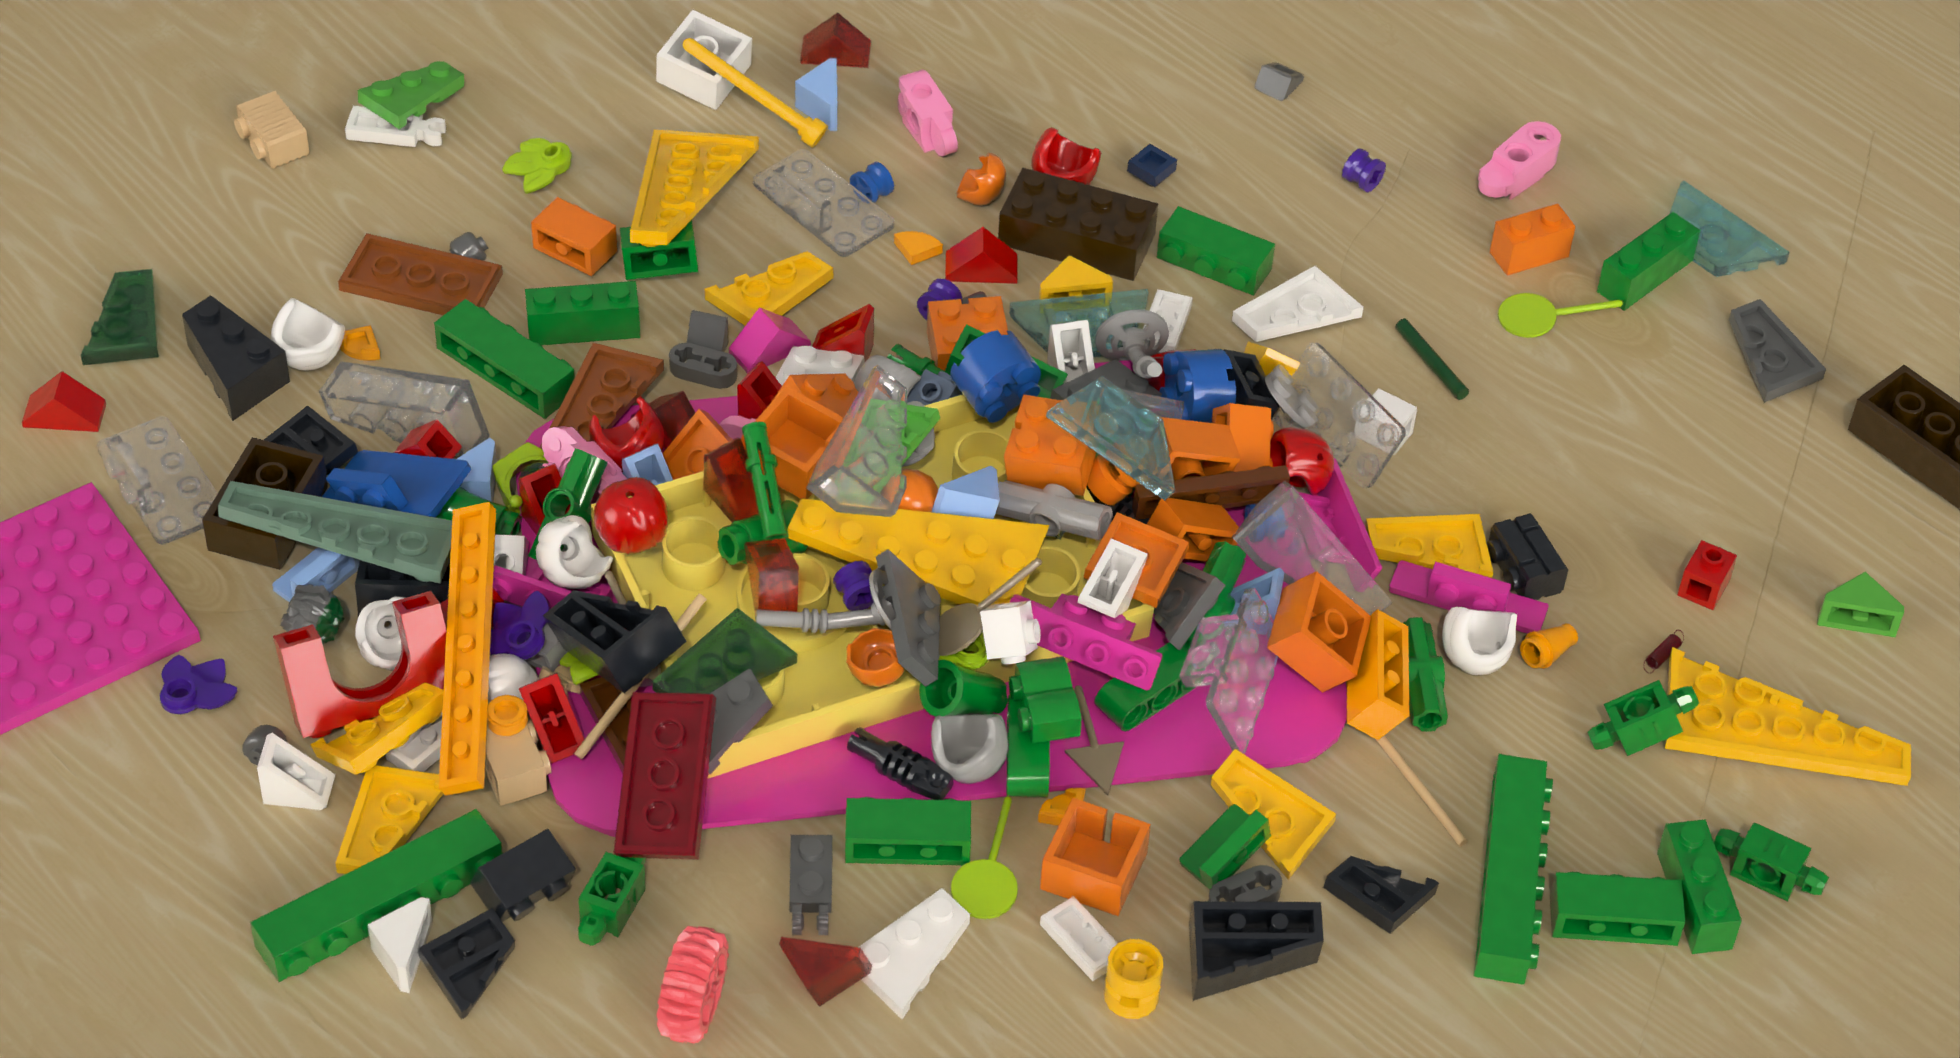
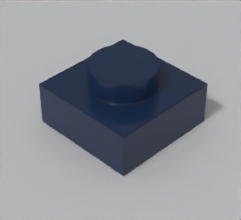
(1152, 165)

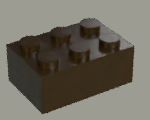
(271, 467)

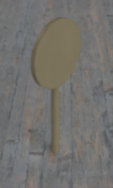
(963, 622)

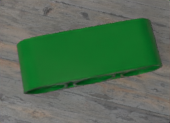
(1131, 705)
(1026, 761)

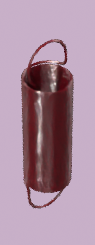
(1663, 651)

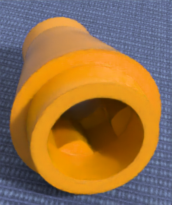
(1545, 646)

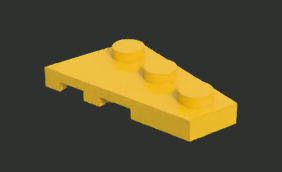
(775, 290)
(1432, 539)
(373, 738)
(386, 814)
(1293, 817)

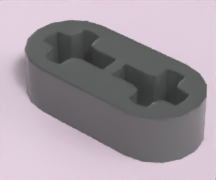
(703, 365)
(1242, 886)

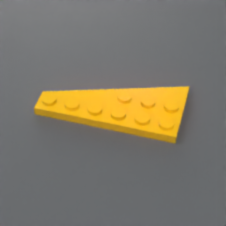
(682, 177)
(954, 553)
(1773, 728)

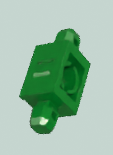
(1643, 717)
(1770, 861)
(610, 914)

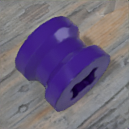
(1363, 170)
(938, 290)
(854, 583)

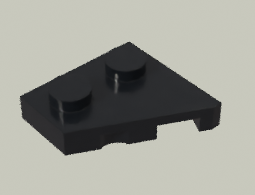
(316, 435)
(1379, 892)
(468, 959)

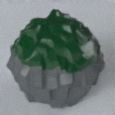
(315, 607)

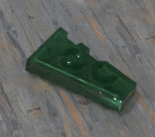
(127, 321)
(723, 655)

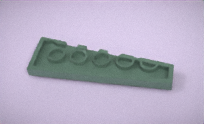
(368, 533)

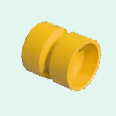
(1133, 978)

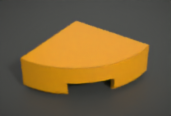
(917, 246)
(360, 344)
(1054, 809)

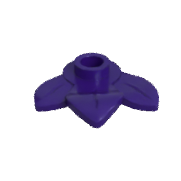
(519, 624)
(194, 686)

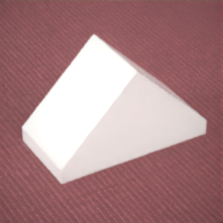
(1071, 348)
(1114, 579)
(292, 777)
(397, 940)

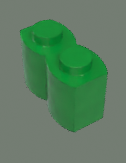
(1046, 700)

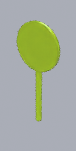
(1534, 315)
(984, 885)

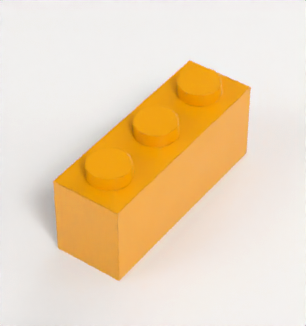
(1381, 689)

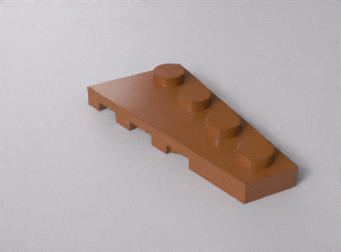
(606, 387)

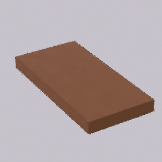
(418, 275)

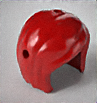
(1065, 158)
(631, 436)
(1305, 456)
(633, 522)

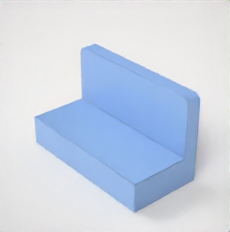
(318, 569)

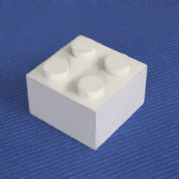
(688, 74)

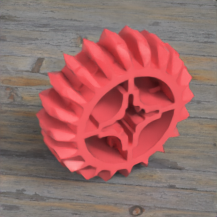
(692, 984)

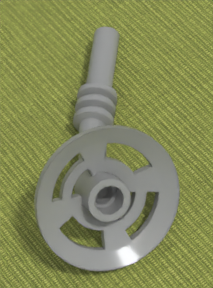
(1133, 340)
(880, 613)

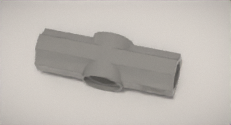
(1054, 507)

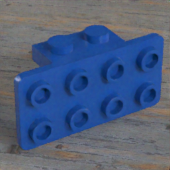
(398, 481)

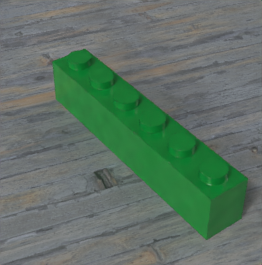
(1511, 870)
(340, 911)

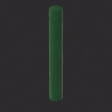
(1432, 359)

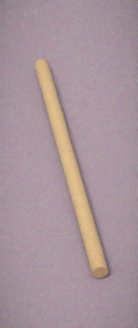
(624, 697)
(1422, 791)

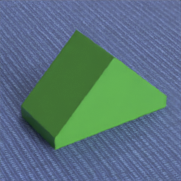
(1862, 607)

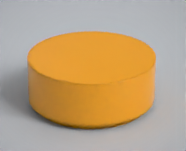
(507, 715)

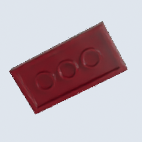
(665, 775)

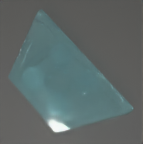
(1725, 240)
(1038, 315)
(1119, 432)

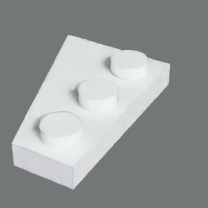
(1297, 306)
(912, 948)

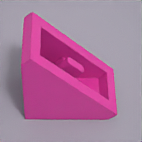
(766, 339)

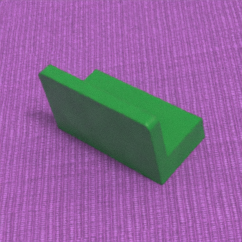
(1226, 845)

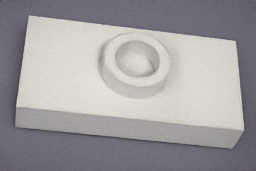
(1174, 310)
(1079, 936)

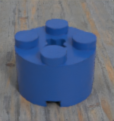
(996, 374)
(1199, 381)

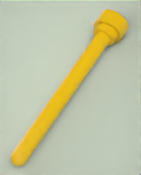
(809, 129)

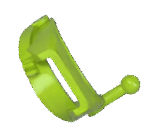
(512, 464)

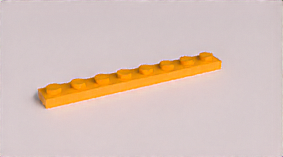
(467, 650)

